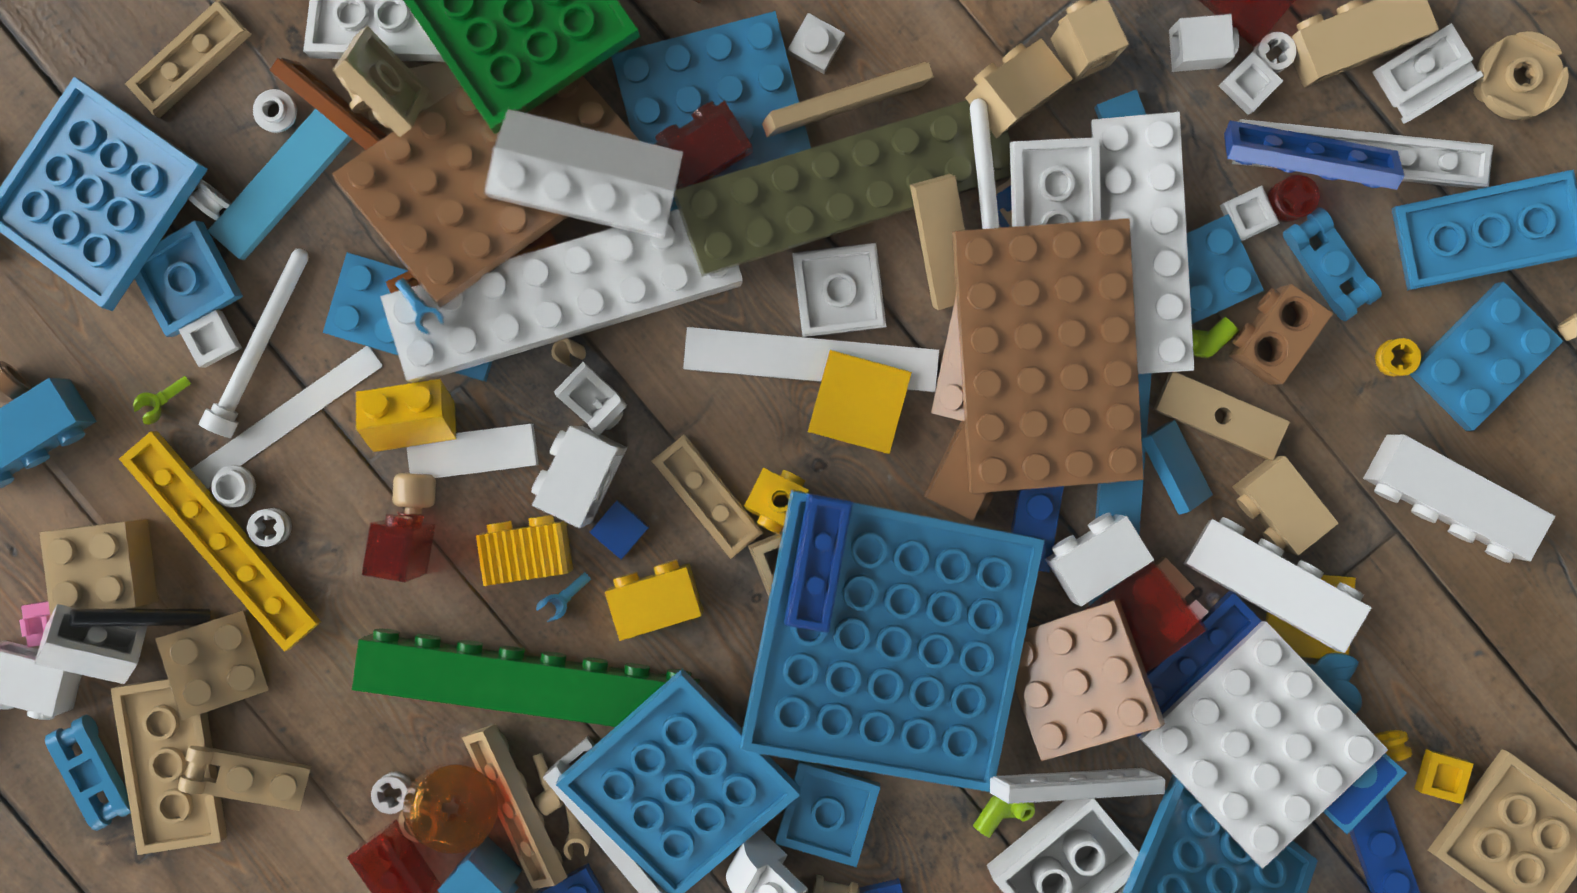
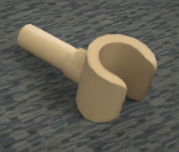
(562, 349)
(547, 800)
(575, 834)

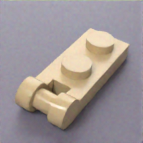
(245, 778)

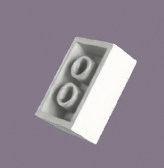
(1067, 852)

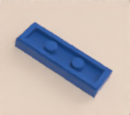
(818, 563)

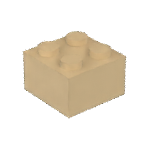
(99, 566)

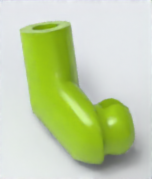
(1209, 342)
(997, 810)

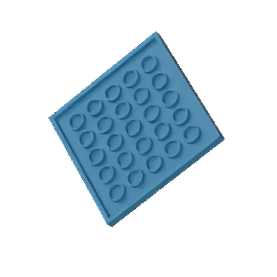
(914, 651)

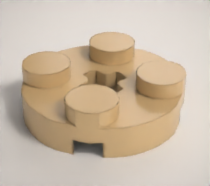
(1542, 66)

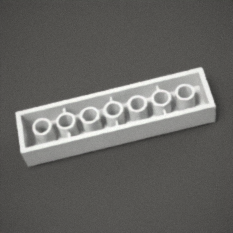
(552, 298)

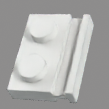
(1427, 73)

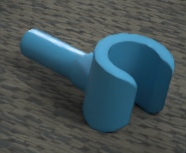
(417, 305)
(560, 600)

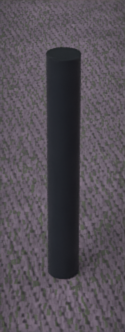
(138, 617)

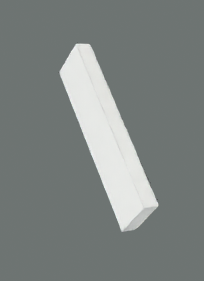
(1076, 785)

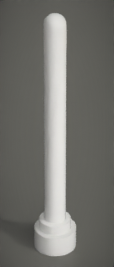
(984, 164)
(222, 416)

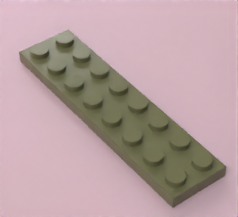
(830, 187)

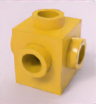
(766, 490)

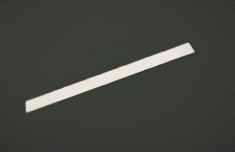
(289, 415)

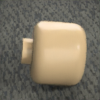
(414, 492)

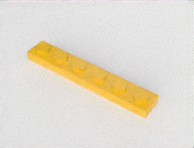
(220, 540)

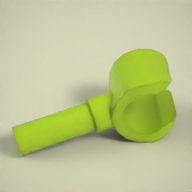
(158, 400)

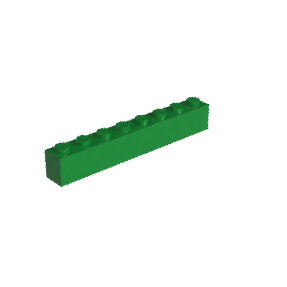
(502, 678)

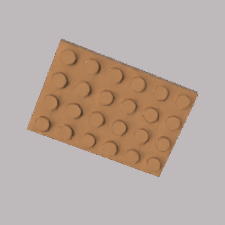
(431, 184)
(1048, 355)

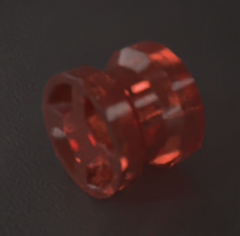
(1303, 196)

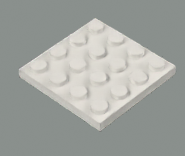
(1263, 744)

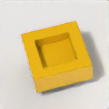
(1443, 776)

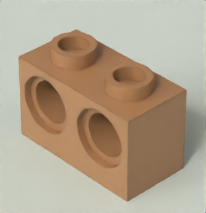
(1286, 341)

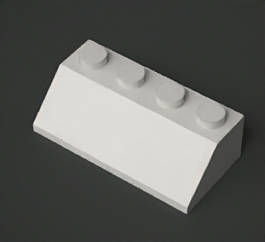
(583, 173)

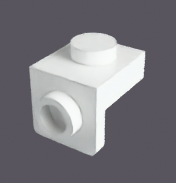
(591, 399)

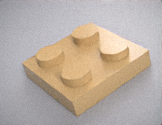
(382, 81)
(211, 665)

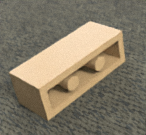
(1358, 36)

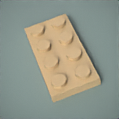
(153, 760)

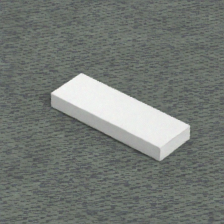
(476, 452)

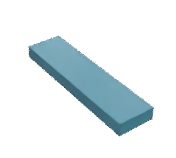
(279, 185)

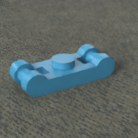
(1331, 264)
(88, 772)

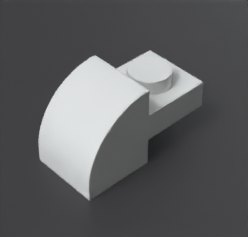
(760, 868)

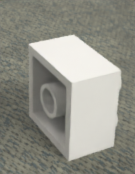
(577, 475)

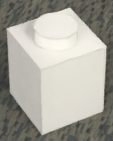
(1203, 42)

